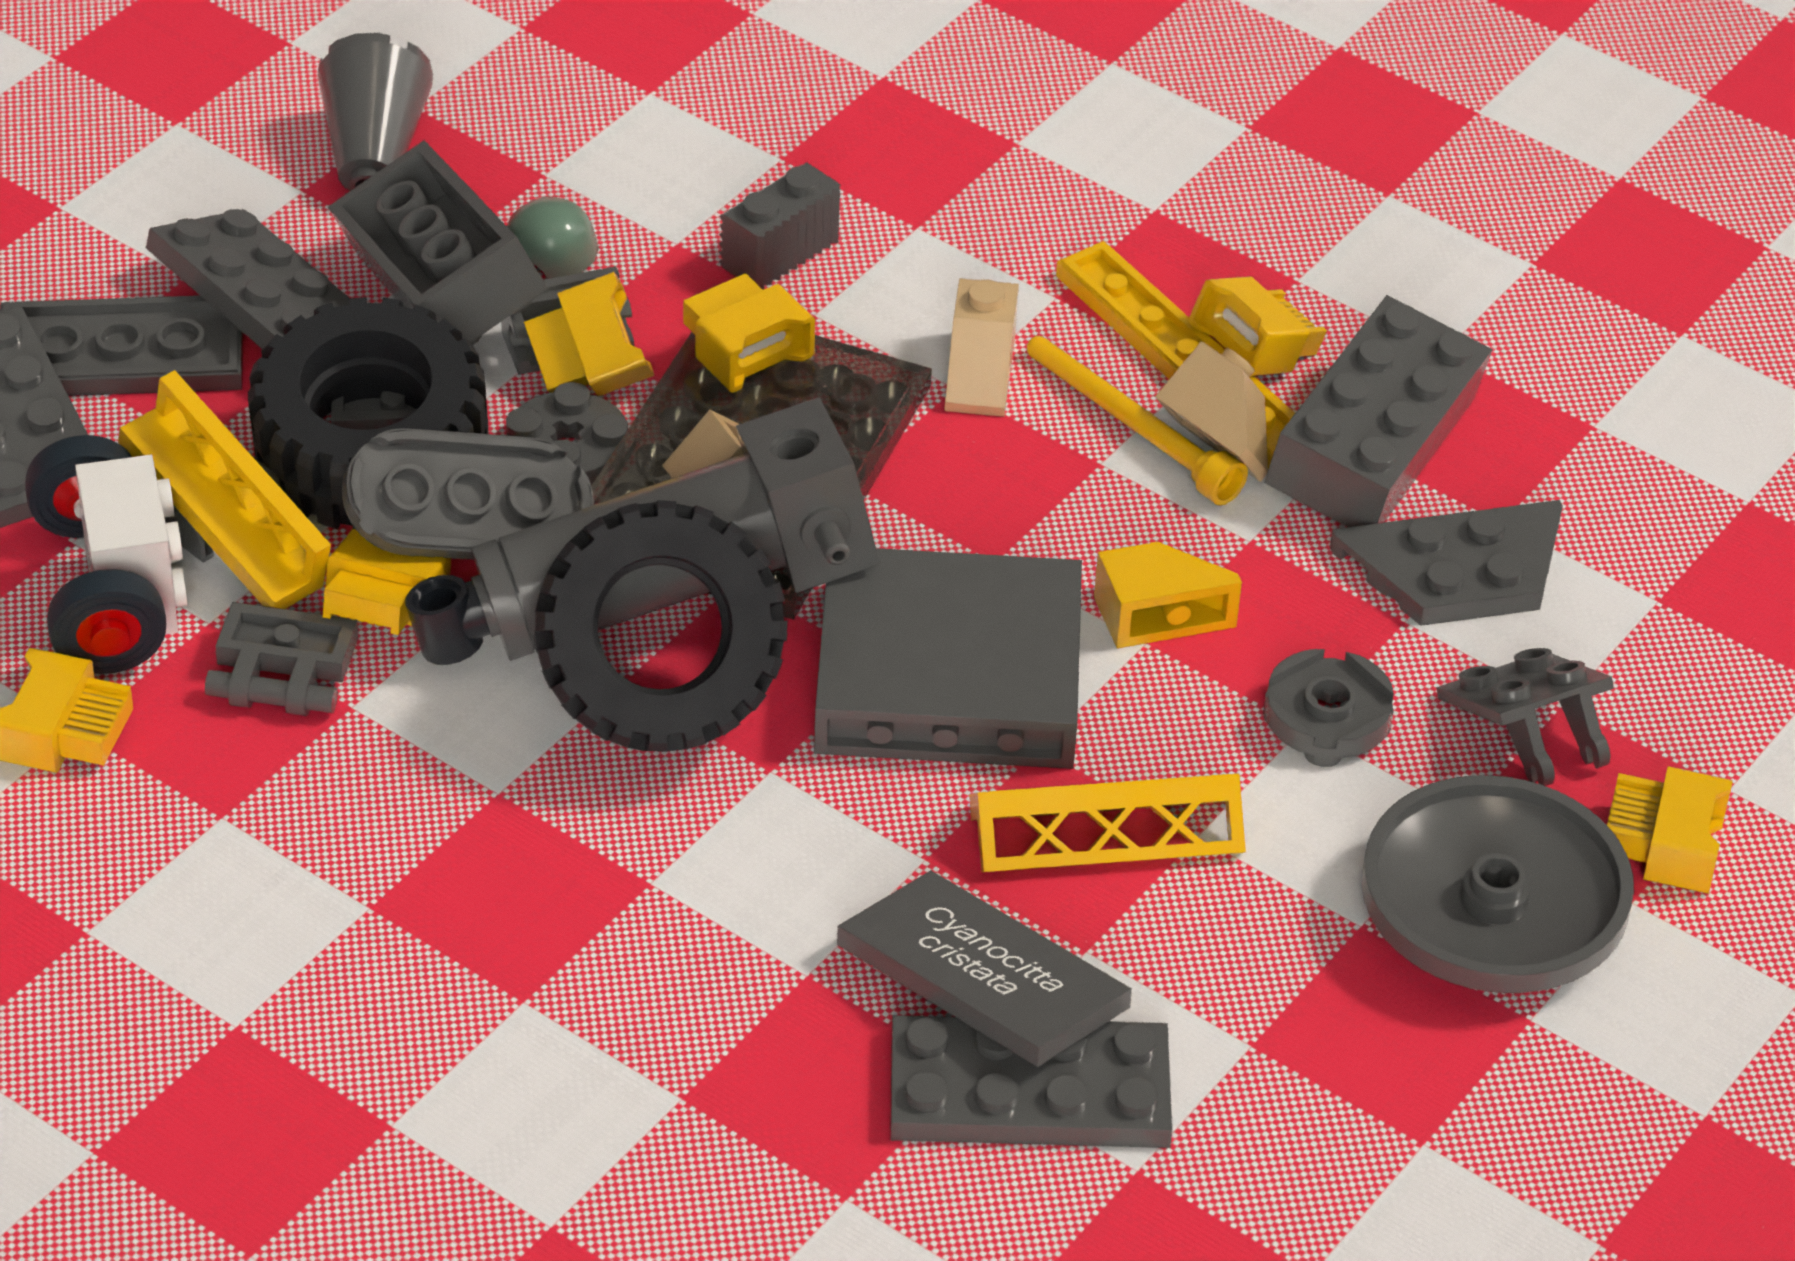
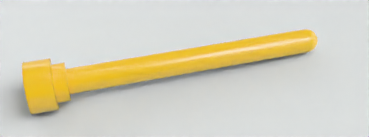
(1216, 474)

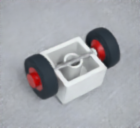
(119, 507)

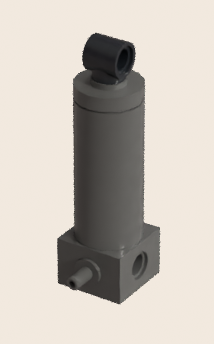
(787, 491)

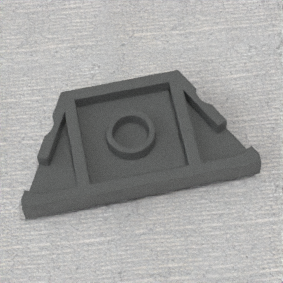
(1458, 561)

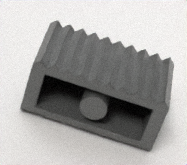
(781, 225)

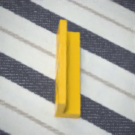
(229, 497)
(1107, 797)

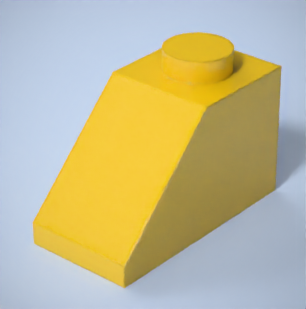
(1163, 594)

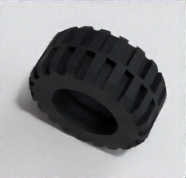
(356, 355)
(748, 609)

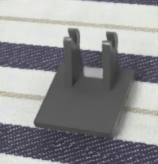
(1534, 680)

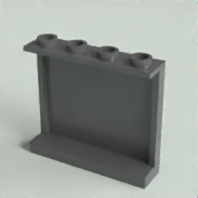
(952, 660)

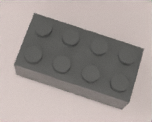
(438, 244)
(1378, 415)

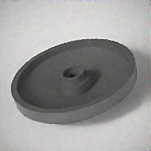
(1497, 884)

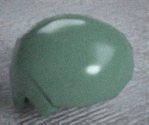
(555, 235)

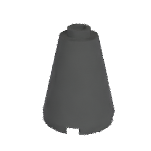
(372, 102)

